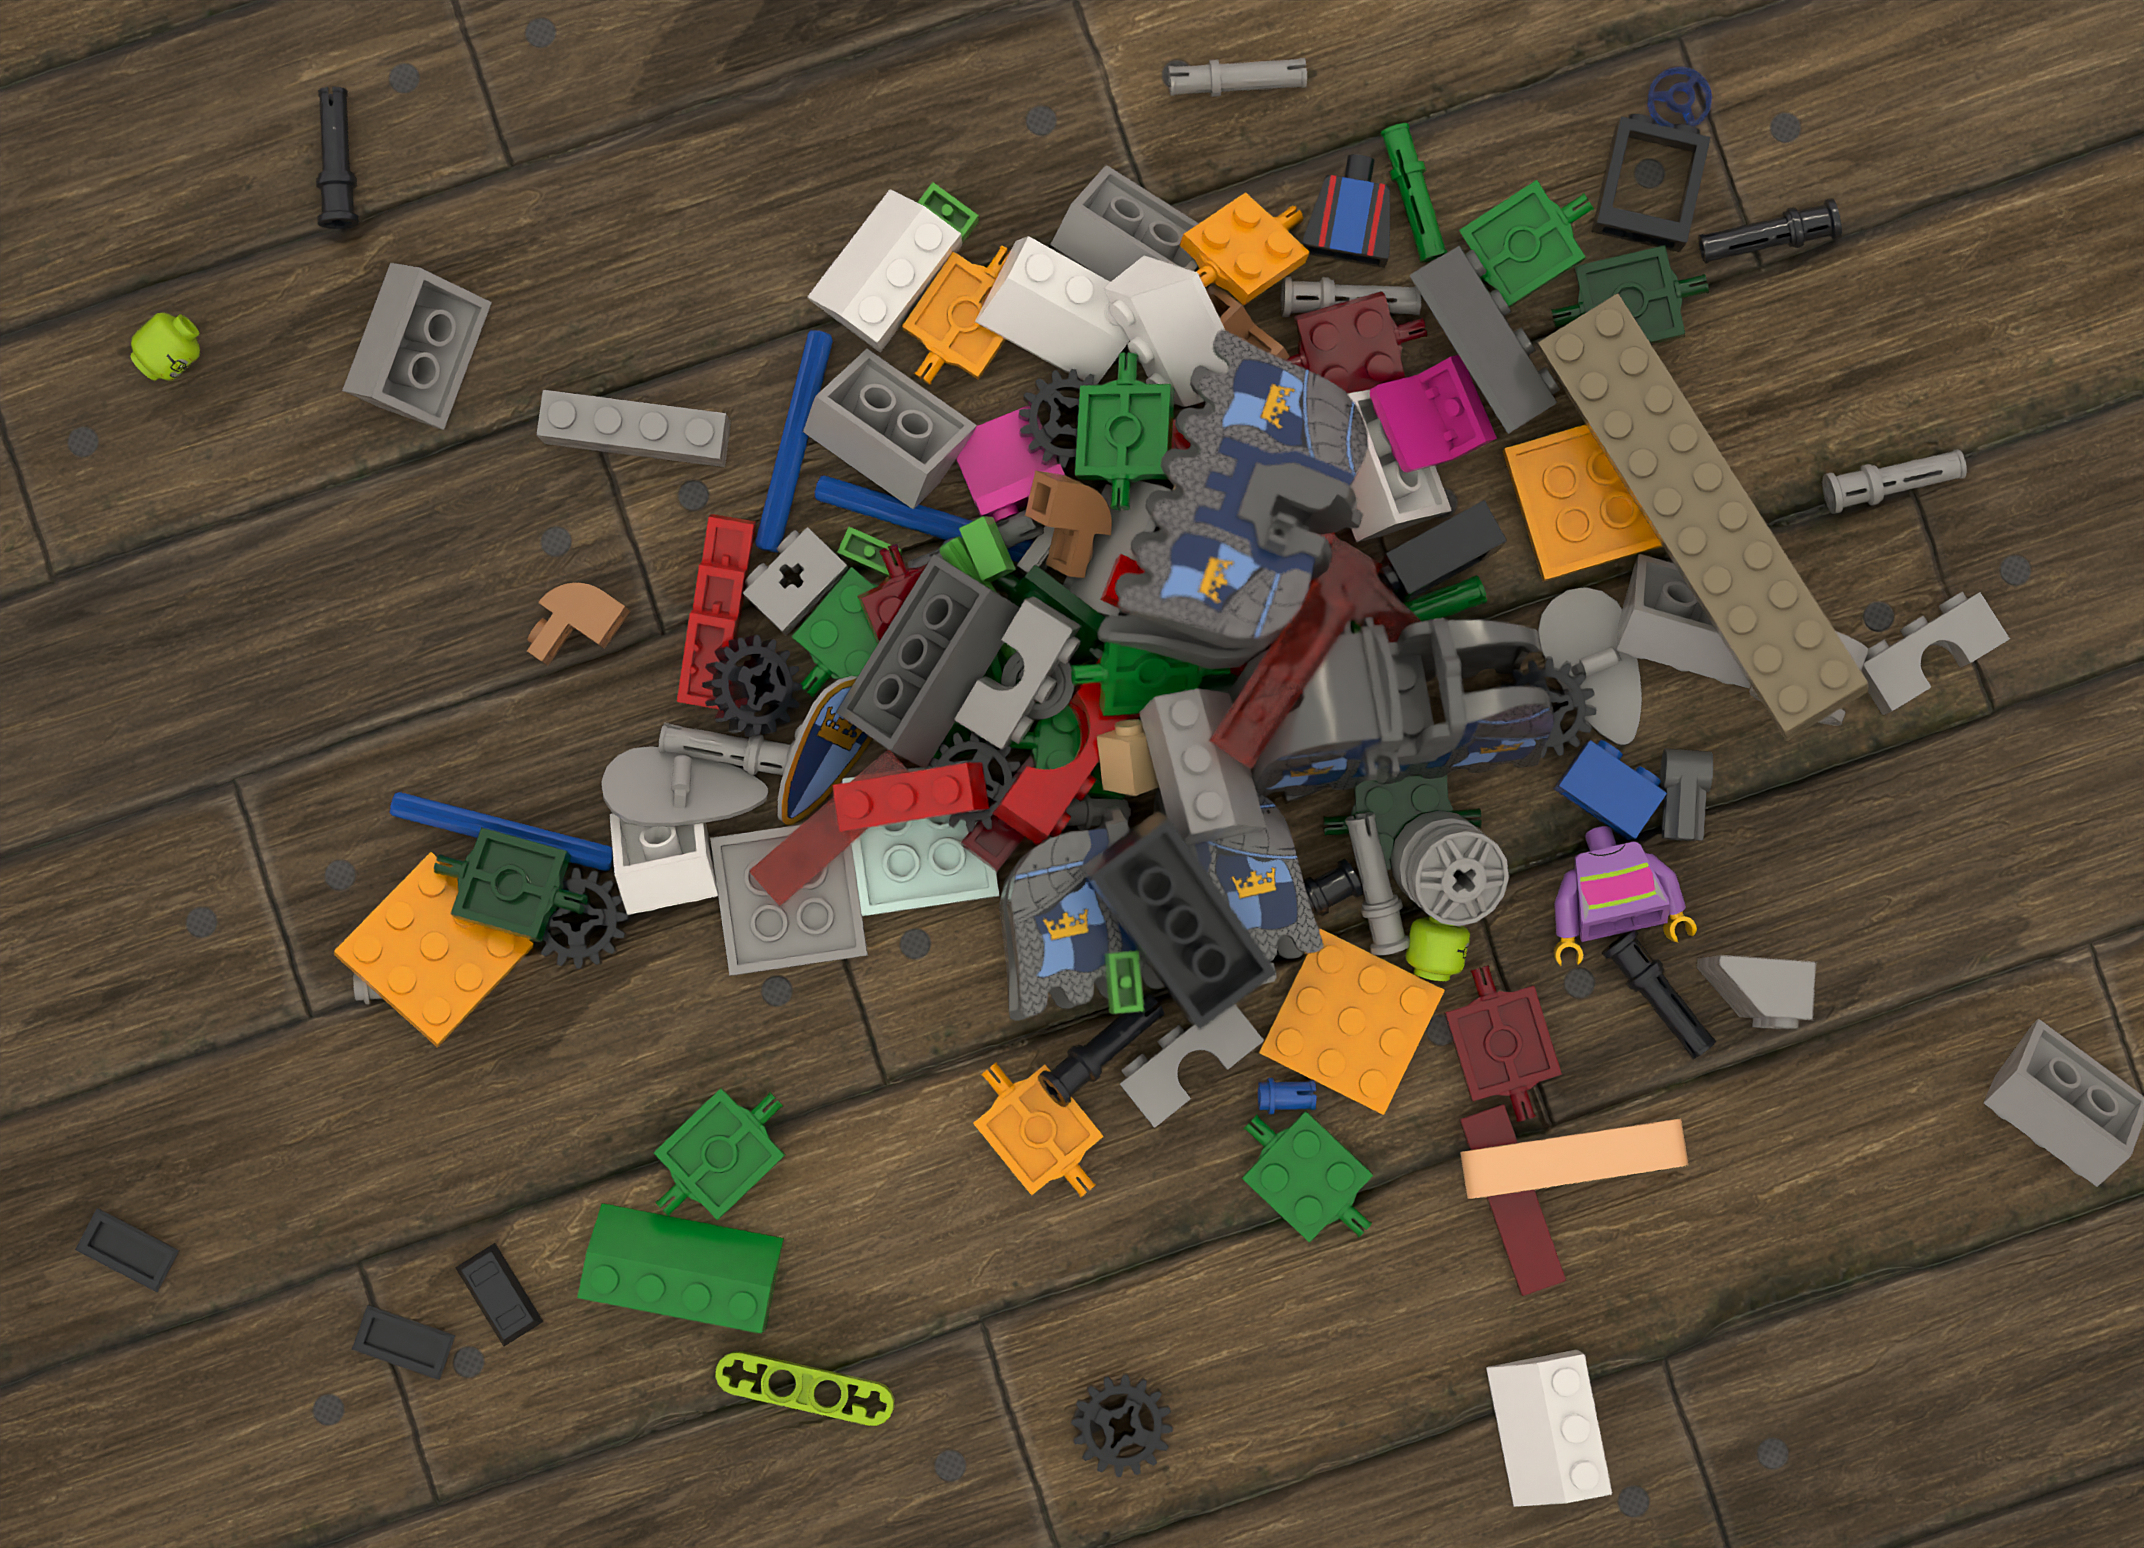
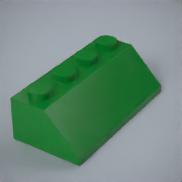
(681, 1268)

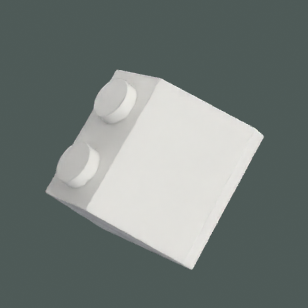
(662, 865)

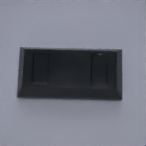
(127, 1250)
(499, 1294)
(403, 1342)

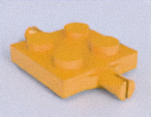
(1245, 248)
(948, 314)
(1037, 1134)

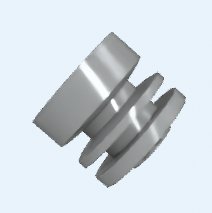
(1429, 855)

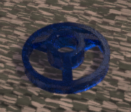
(1668, 96)

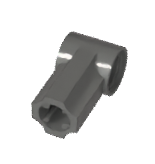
(1686, 780)

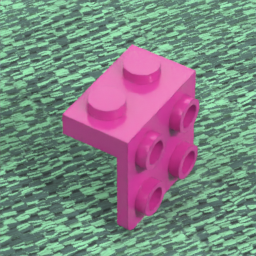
(1432, 415)
(1000, 466)

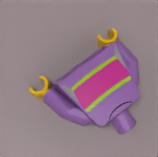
(1616, 893)

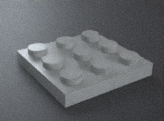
(810, 928)

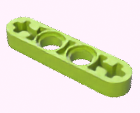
(803, 1396)

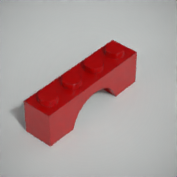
(1039, 796)

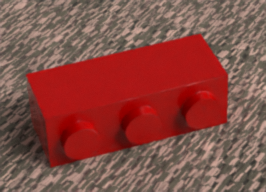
(910, 796)

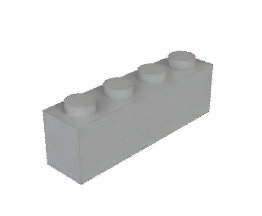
(634, 428)

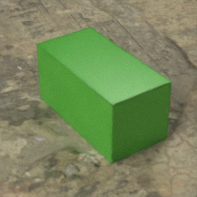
(949, 210)
(987, 549)
(864, 551)
(1124, 982)

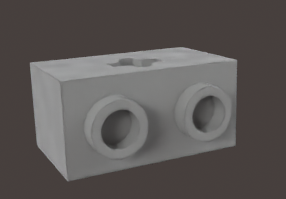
(820, 574)

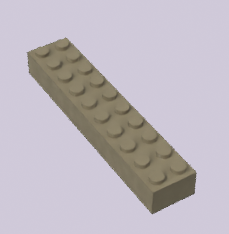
(1703, 517)

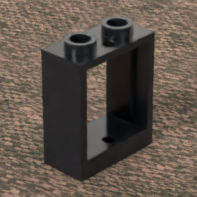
(1642, 227)
(1441, 552)

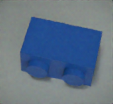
(1611, 789)

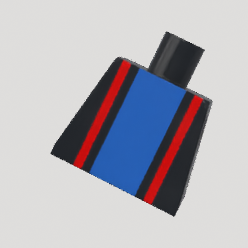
(1351, 217)

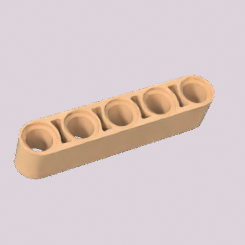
(1574, 1158)

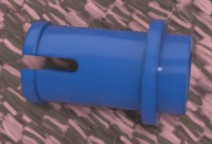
(1286, 1095)

